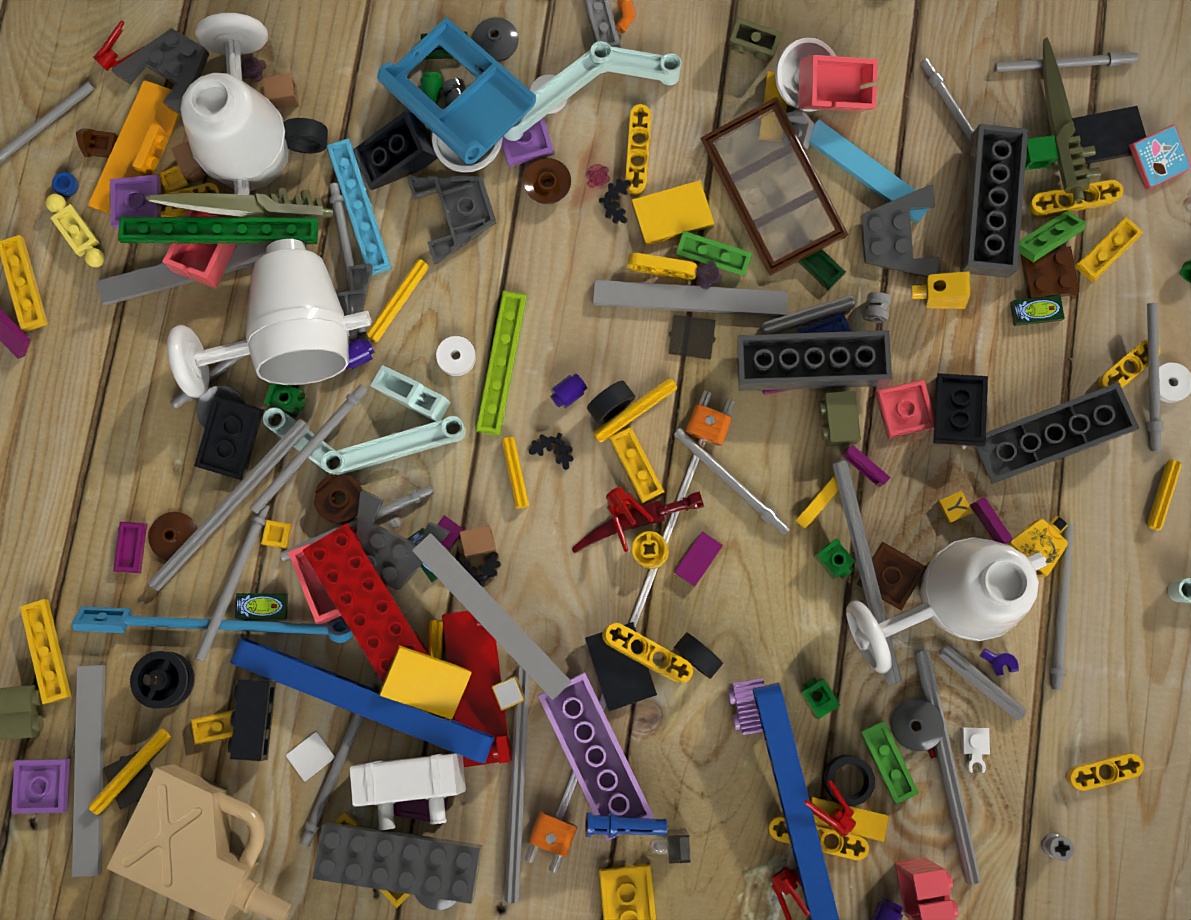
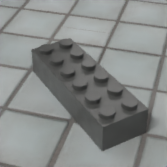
(994, 201)
(814, 360)
(397, 862)

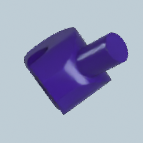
(999, 660)

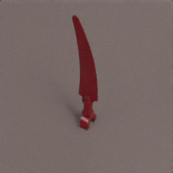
(693, 501)

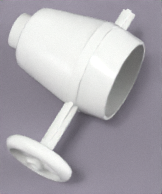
(227, 122)
(291, 325)
(969, 590)

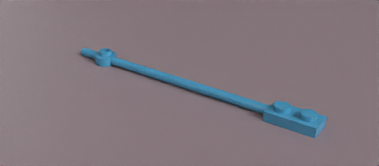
(117, 619)

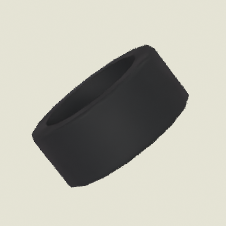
(305, 135)
(610, 402)
(698, 655)
(869, 778)

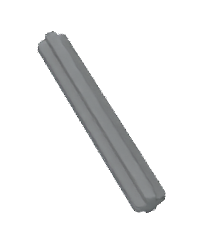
(808, 315)
(981, 682)

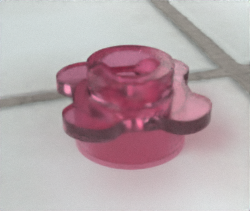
(597, 175)

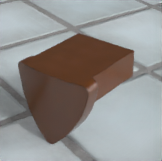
(95, 142)

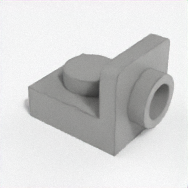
(802, 125)

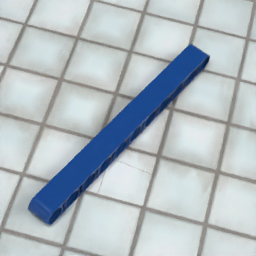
(361, 700)
(792, 794)

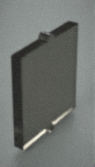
(692, 337)
(135, 789)

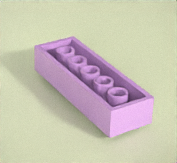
(594, 752)

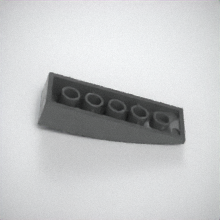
(1057, 433)

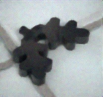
(611, 209)
(547, 443)
(487, 571)

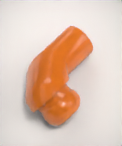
(628, 15)

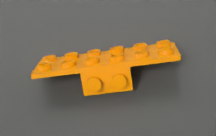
(139, 142)

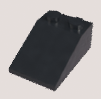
(395, 151)

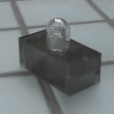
(675, 845)

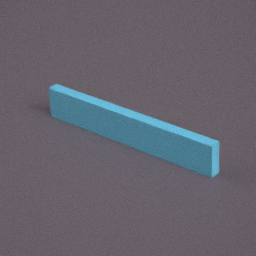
(861, 166)
(358, 206)

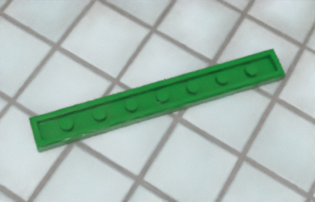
(216, 230)

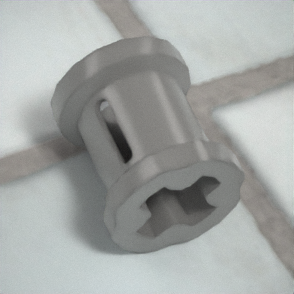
(1063, 853)

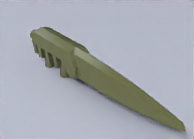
(1070, 161)
(248, 205)

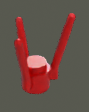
(106, 56)
(620, 503)
(838, 820)
(785, 882)

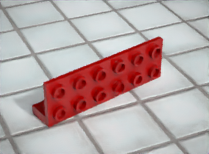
(361, 597)
(476, 649)

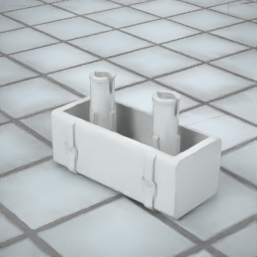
(408, 779)

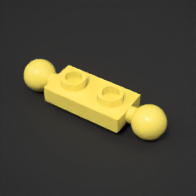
(75, 230)

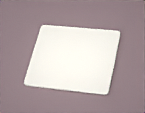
(310, 756)

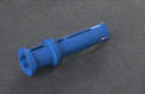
(613, 825)

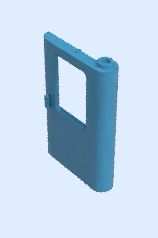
(480, 112)

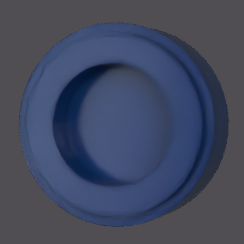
(65, 184)

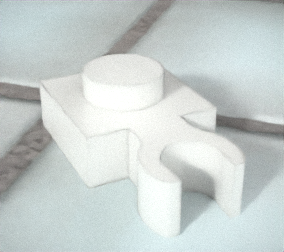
(975, 743)

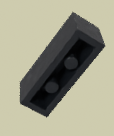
(252, 720)

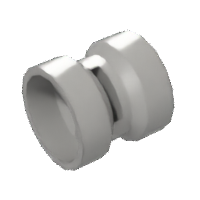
(877, 307)

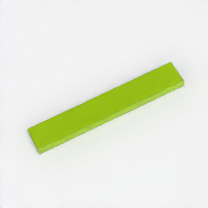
(501, 363)

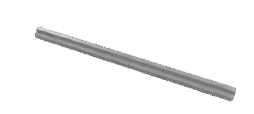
(228, 505)
(863, 557)
(949, 774)
(517, 784)

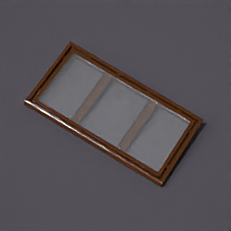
(774, 186)

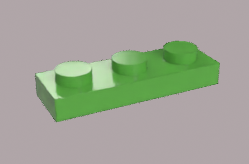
(1051, 235)
(705, 250)
(889, 762)

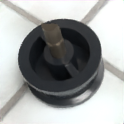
(162, 679)

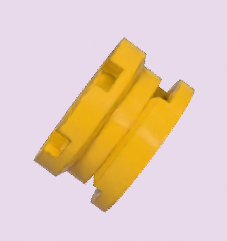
(650, 550)

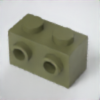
(754, 39)
(840, 418)

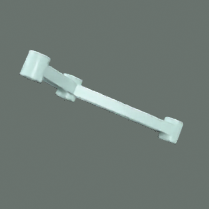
(587, 68)
(373, 451)

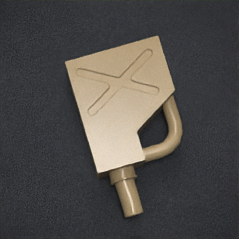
(184, 847)

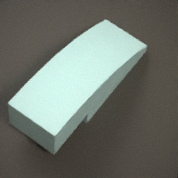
(410, 393)

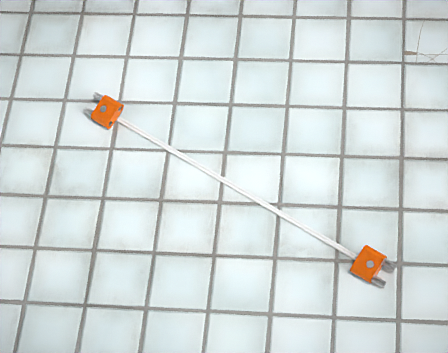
(551, 831)

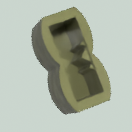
(20, 712)

